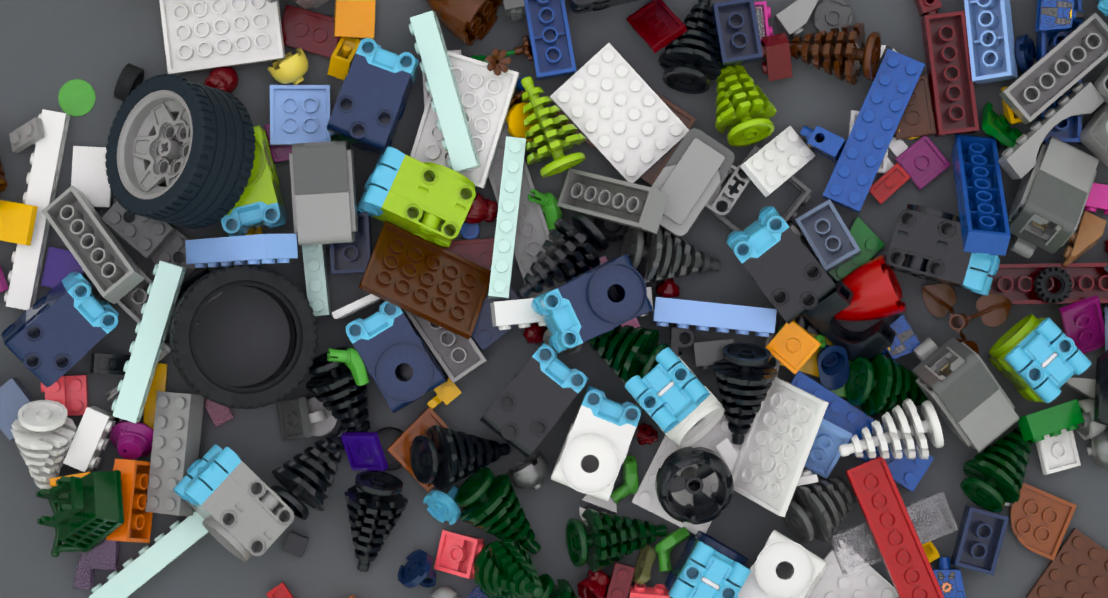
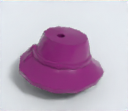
(132, 439)

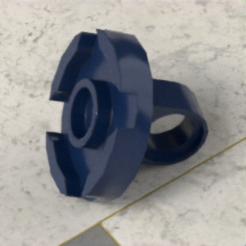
(1024, 52)
(417, 570)

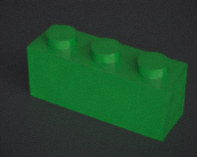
(1051, 421)

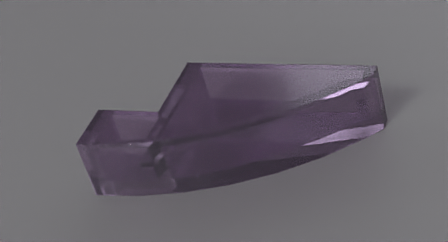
(102, 557)

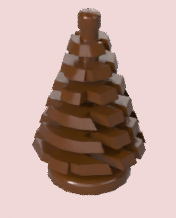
(841, 52)

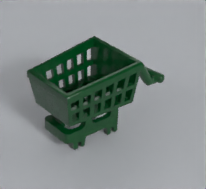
(82, 509)

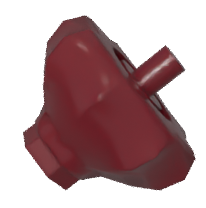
(668, 289)
(534, 333)
(646, 434)

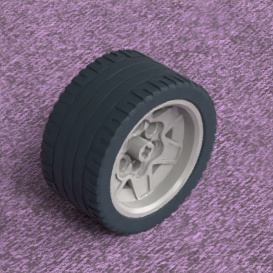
(180, 152)

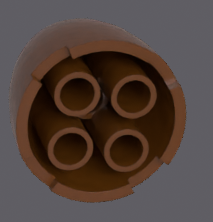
(466, 18)

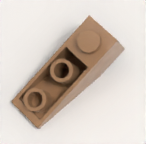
(1085, 237)

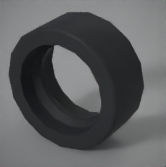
(128, 81)

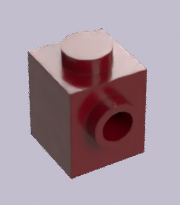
(928, 6)

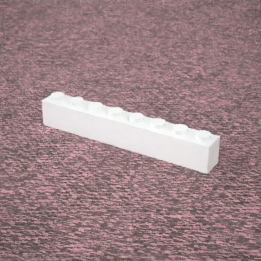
(521, 313)

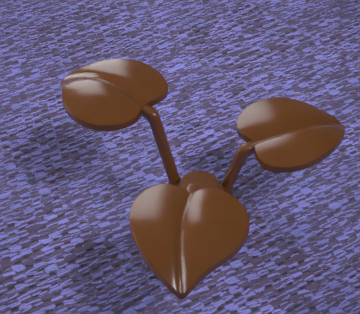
(992, 309)

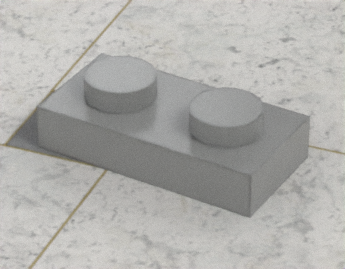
(26, 135)

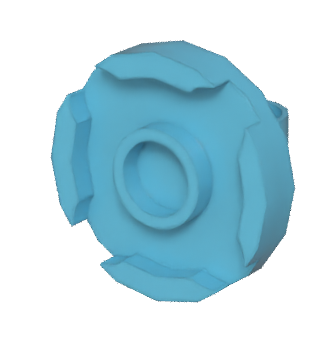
(443, 506)

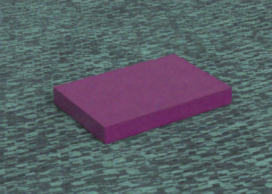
(1084, 324)

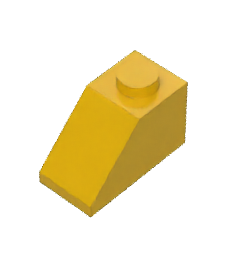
(343, 57)

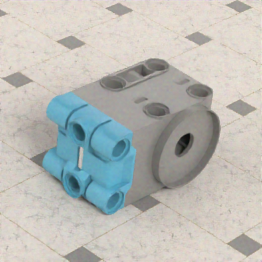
(234, 503)

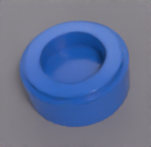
(470, 231)

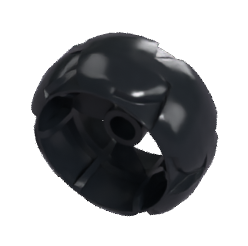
(703, 507)

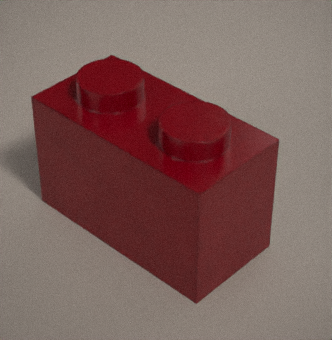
(776, 57)
(620, 580)

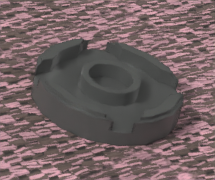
(832, 14)

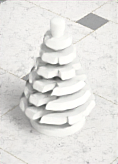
(900, 433)
(43, 438)

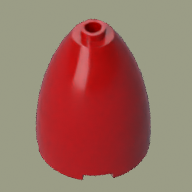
(875, 292)

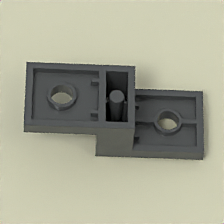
(150, 237)

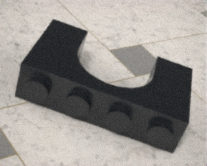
(857, 344)

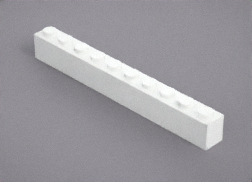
(41, 192)

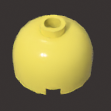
(290, 69)

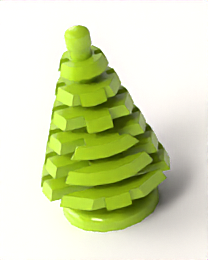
(742, 107)
(549, 135)

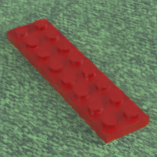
(893, 530)

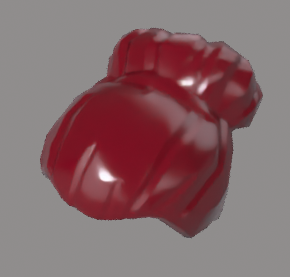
(223, 79)
(481, 210)
(594, 585)

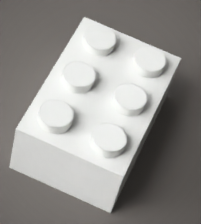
(90, 439)

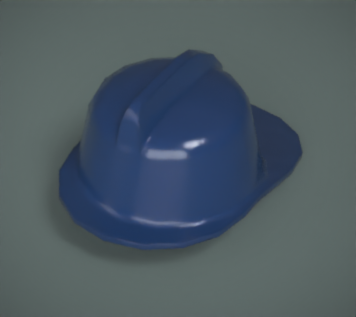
(833, 366)

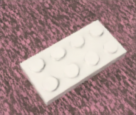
(777, 161)

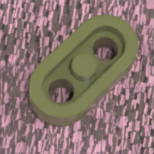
(644, 564)

